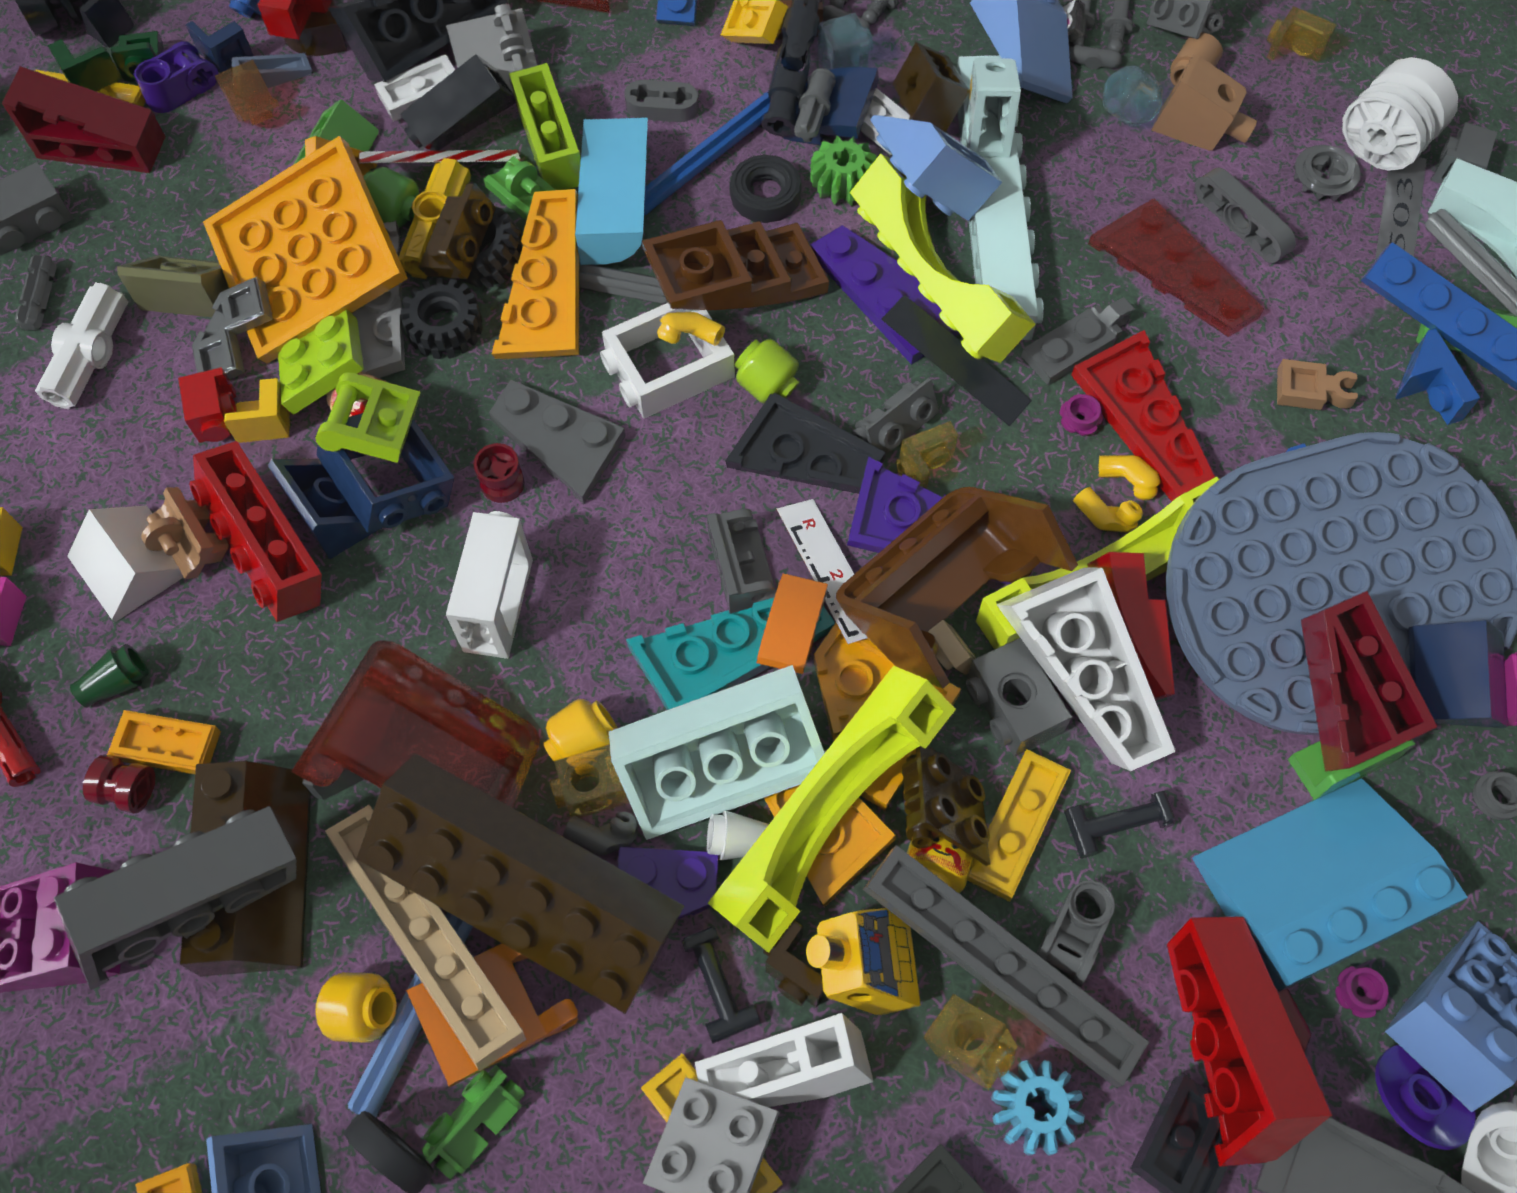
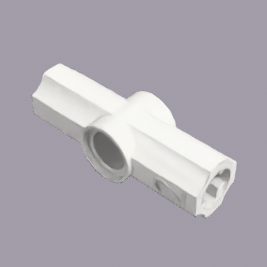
(81, 346)

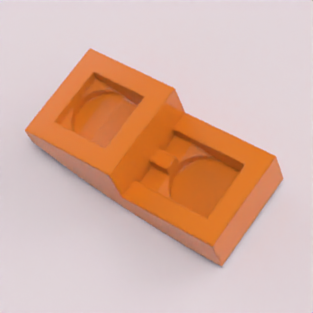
(792, 623)

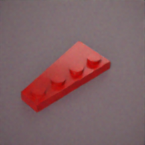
(1145, 413)

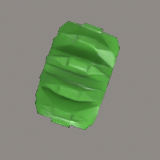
(839, 168)

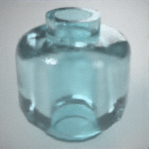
(1132, 96)

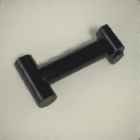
(1086, 830)
(730, 1020)

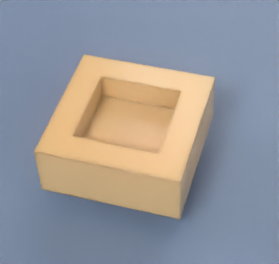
(952, 649)

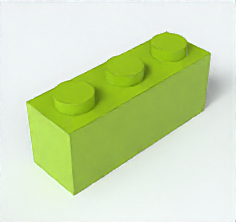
(546, 126)

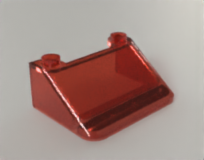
(407, 707)

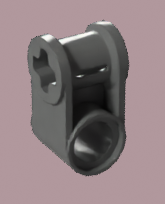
(1073, 940)

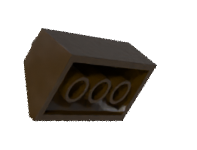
(271, 929)

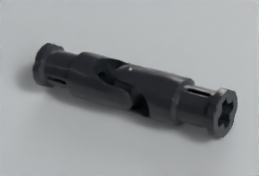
(786, 82)

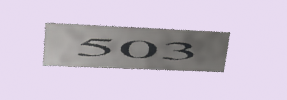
(1402, 207)

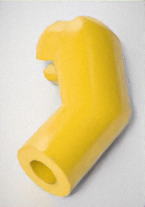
(689, 322)

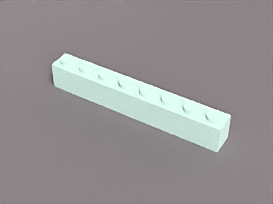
(999, 227)

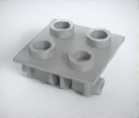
(497, 39)
(711, 1142)

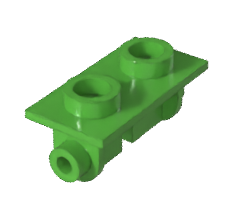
(455, 1135)

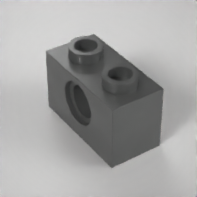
(1017, 671)

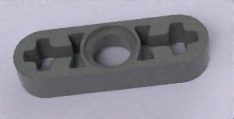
(1264, 231)

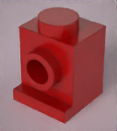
(205, 402)

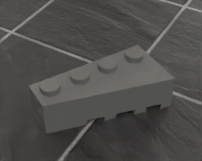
(173, 891)

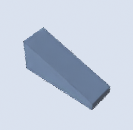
(279, 68)

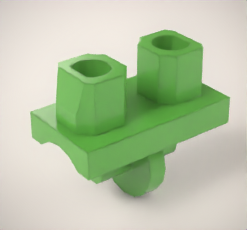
(516, 185)

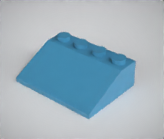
(1328, 881)

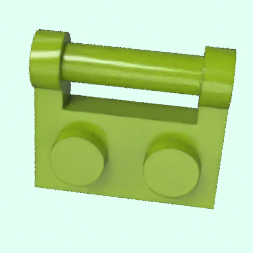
(383, 422)

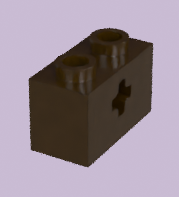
(930, 87)

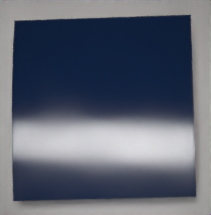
(848, 102)

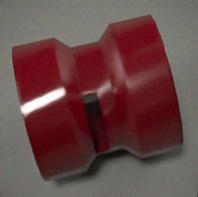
(499, 472)
(117, 783)

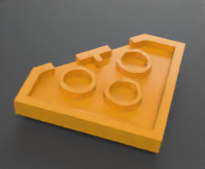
(846, 681)

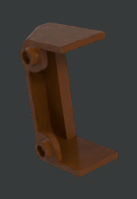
(942, 564)

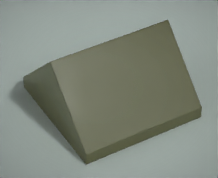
(174, 284)

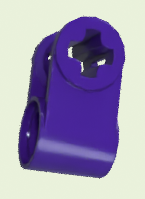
(171, 78)

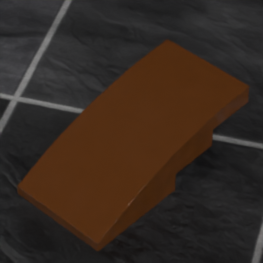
(735, 266)

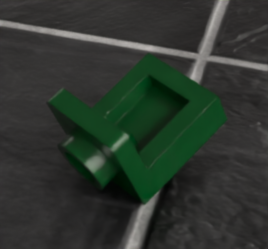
(134, 50)

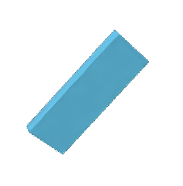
(611, 190)

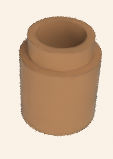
(1206, 47)

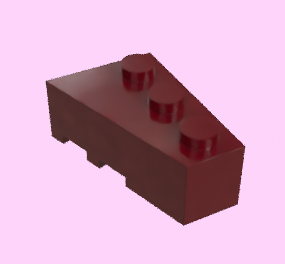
(82, 124)
(1360, 684)

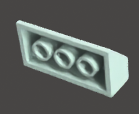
(716, 752)

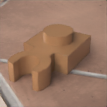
(1310, 387)

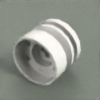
(1400, 113)

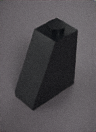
(457, 105)

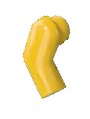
(1134, 470)
(1108, 517)

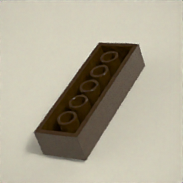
(518, 881)

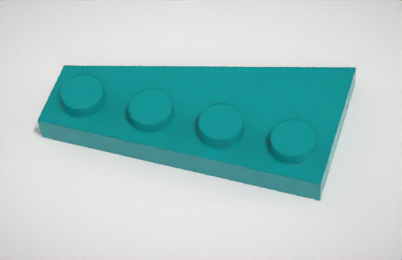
(709, 654)

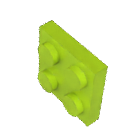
(316, 361)

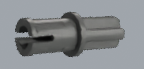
(814, 104)

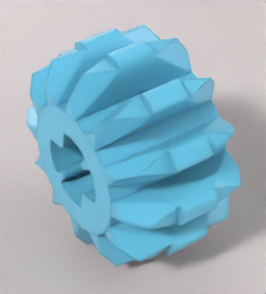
(1054, 1098)

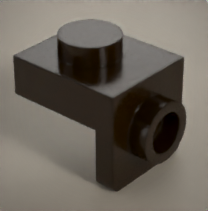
(796, 979)

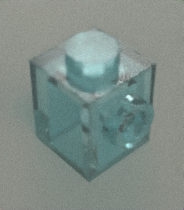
(843, 43)

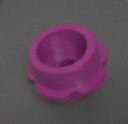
(1085, 406)
(1374, 986)

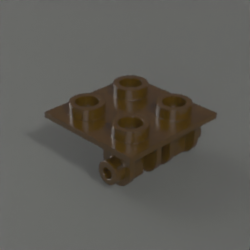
(944, 804)

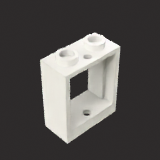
(650, 398)
(490, 584)

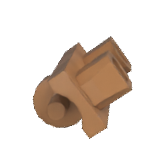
(181, 534)

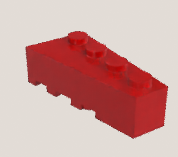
(1246, 1041)

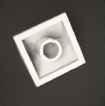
(116, 561)

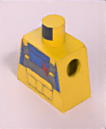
(866, 961)

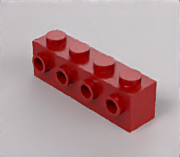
(256, 530)

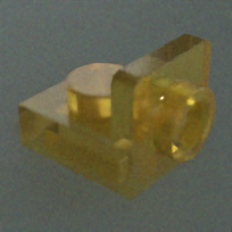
(1301, 33)
(925, 449)

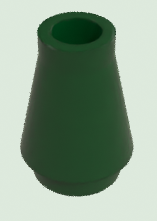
(111, 675)

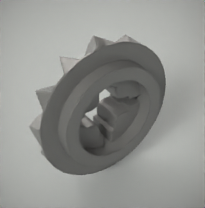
(1342, 170)

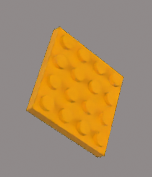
(310, 241)

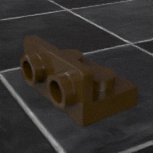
(458, 234)

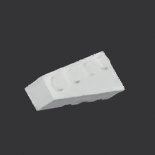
(1091, 660)

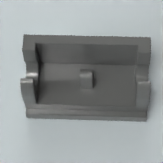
(740, 559)

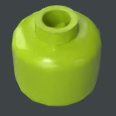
(767, 370)

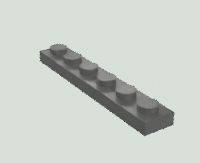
(1007, 966)

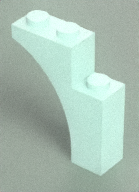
(1483, 206)

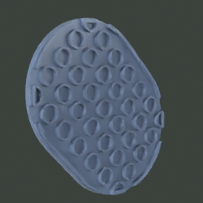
(1319, 530)

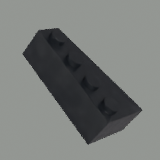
(399, 33)

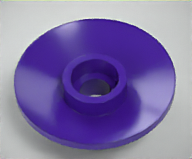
(1421, 1102)

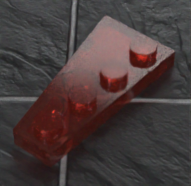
(1177, 265)

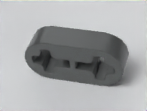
(661, 100)

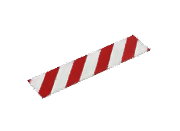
(436, 156)

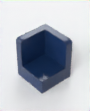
(221, 45)

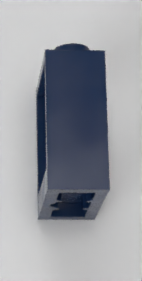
(398, 506)

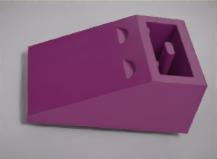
(32, 934)

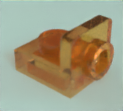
(247, 93)

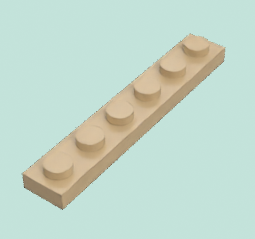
(433, 952)

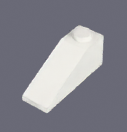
(793, 1064)

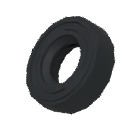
(768, 168)
(388, 1153)

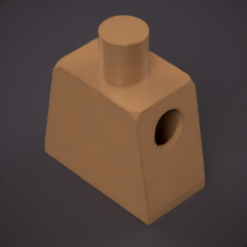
(1204, 107)

